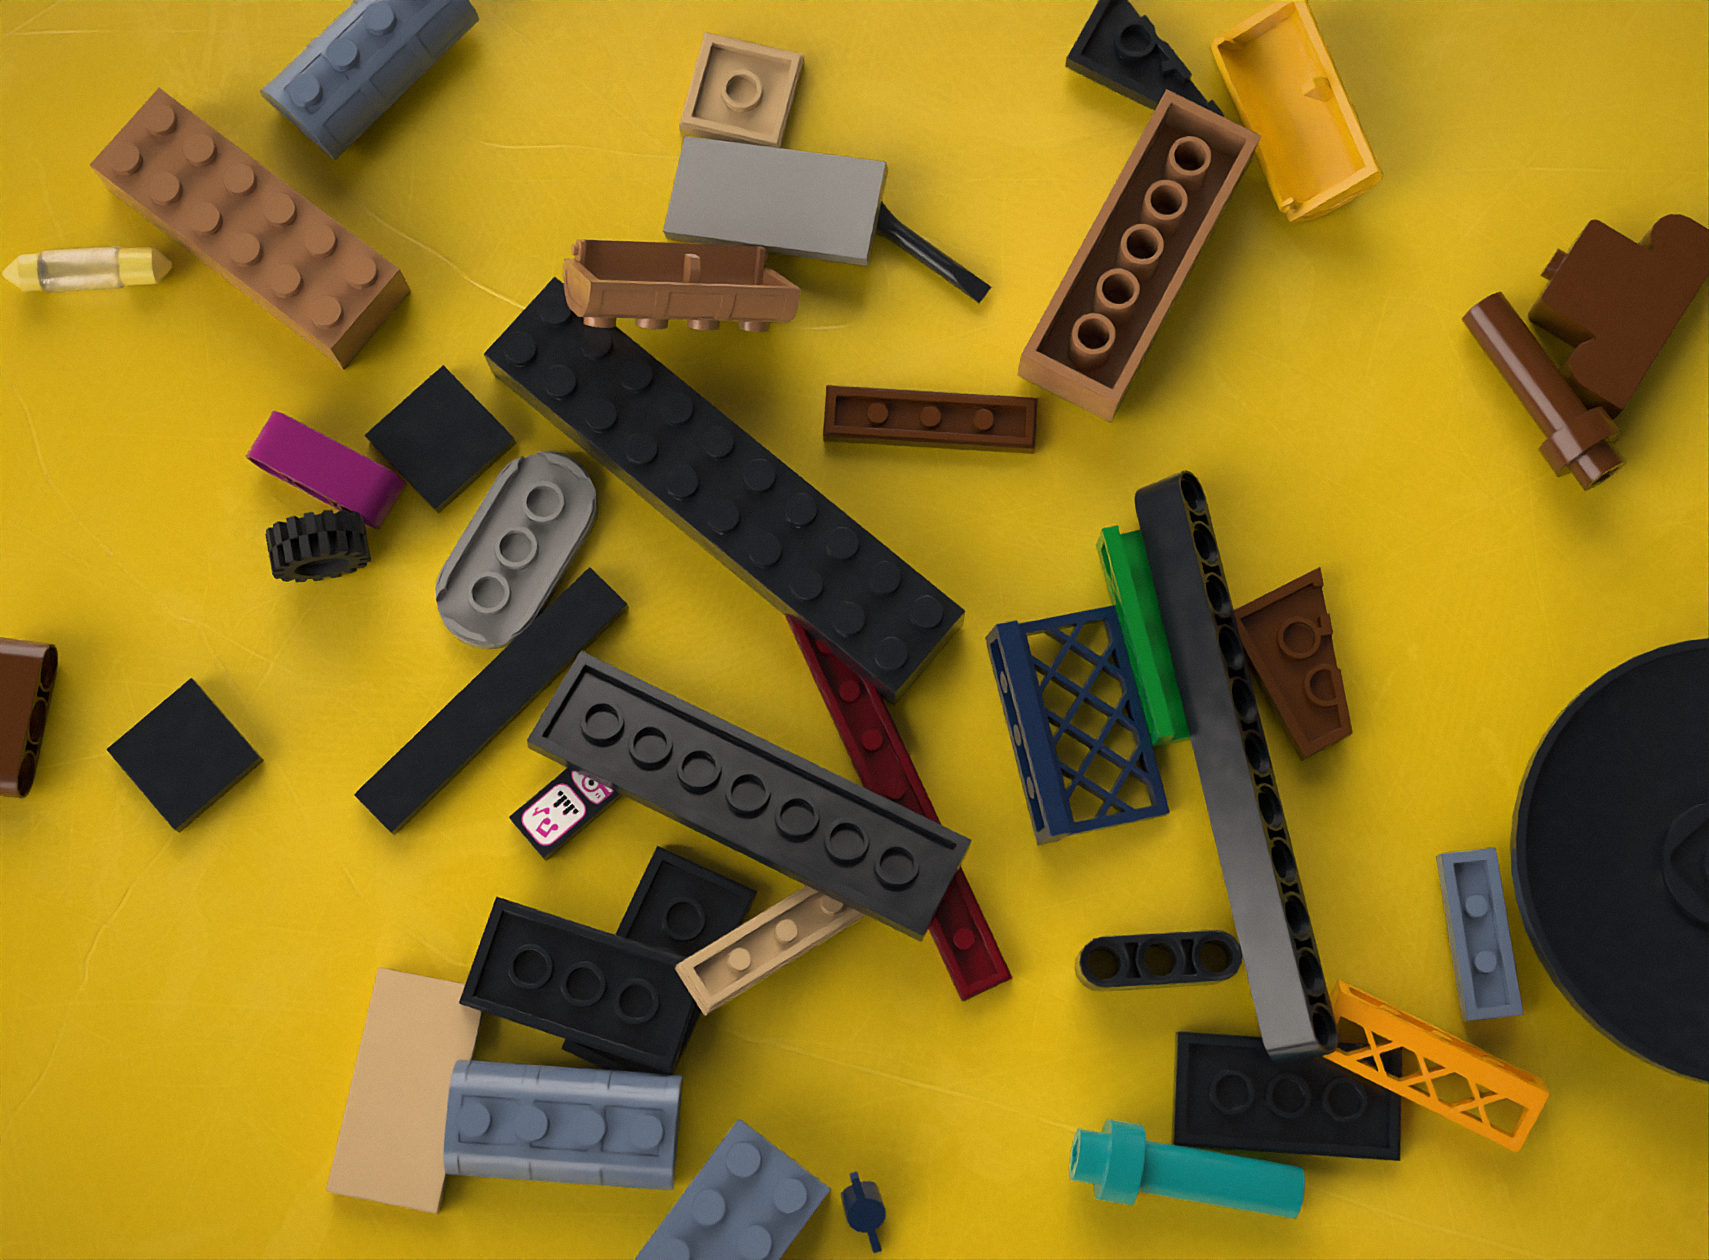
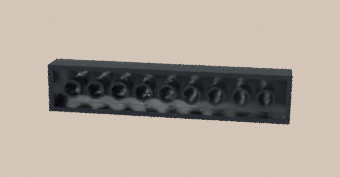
(727, 492)

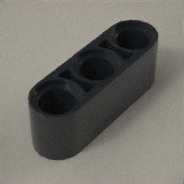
(1184, 953)

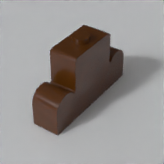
(1620, 303)

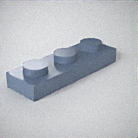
(1479, 935)

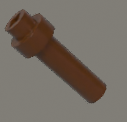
(1576, 438)

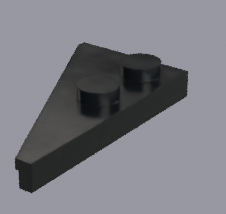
(1129, 57)

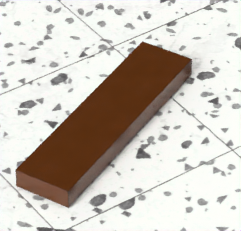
(930, 419)

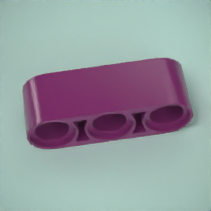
(325, 469)

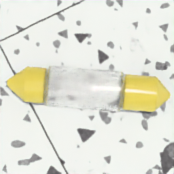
(87, 269)

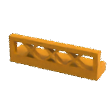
(1451, 1055)

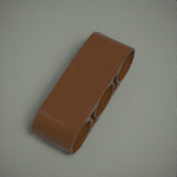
(26, 692)

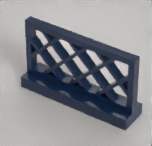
(1031, 732)

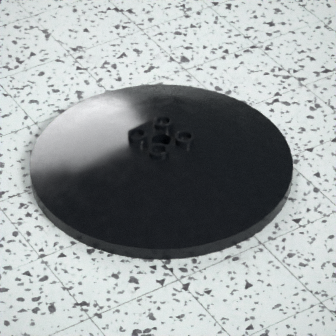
(1619, 856)

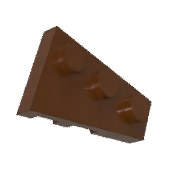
(1295, 663)

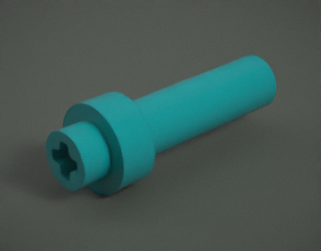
(1126, 1163)

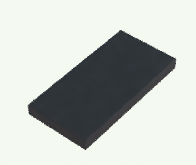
(680, 912)
(580, 985)
(1242, 1100)

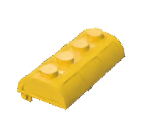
(1298, 104)

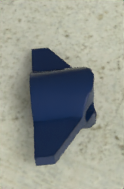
(864, 1208)

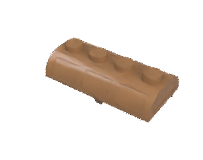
(676, 284)

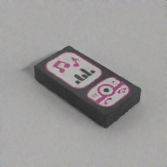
(562, 811)

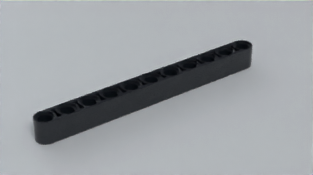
(1236, 771)

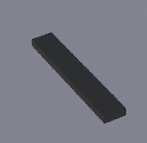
(491, 701)

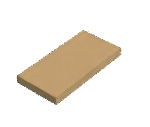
(400, 1092)

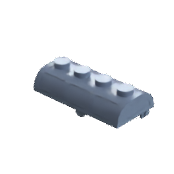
(364, 66)
(562, 1124)

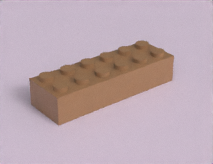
(251, 228)
(1138, 255)

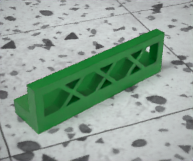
(1144, 635)

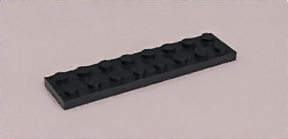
(750, 795)

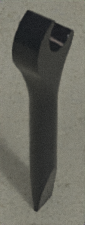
(893, 230)

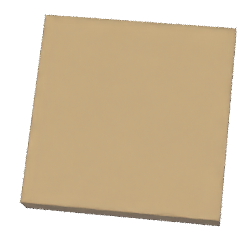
(741, 92)

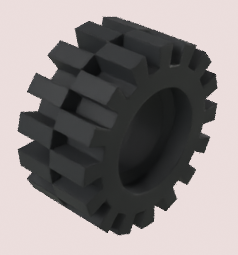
(317, 546)

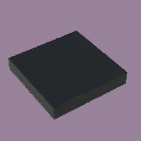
(440, 439)
(185, 755)

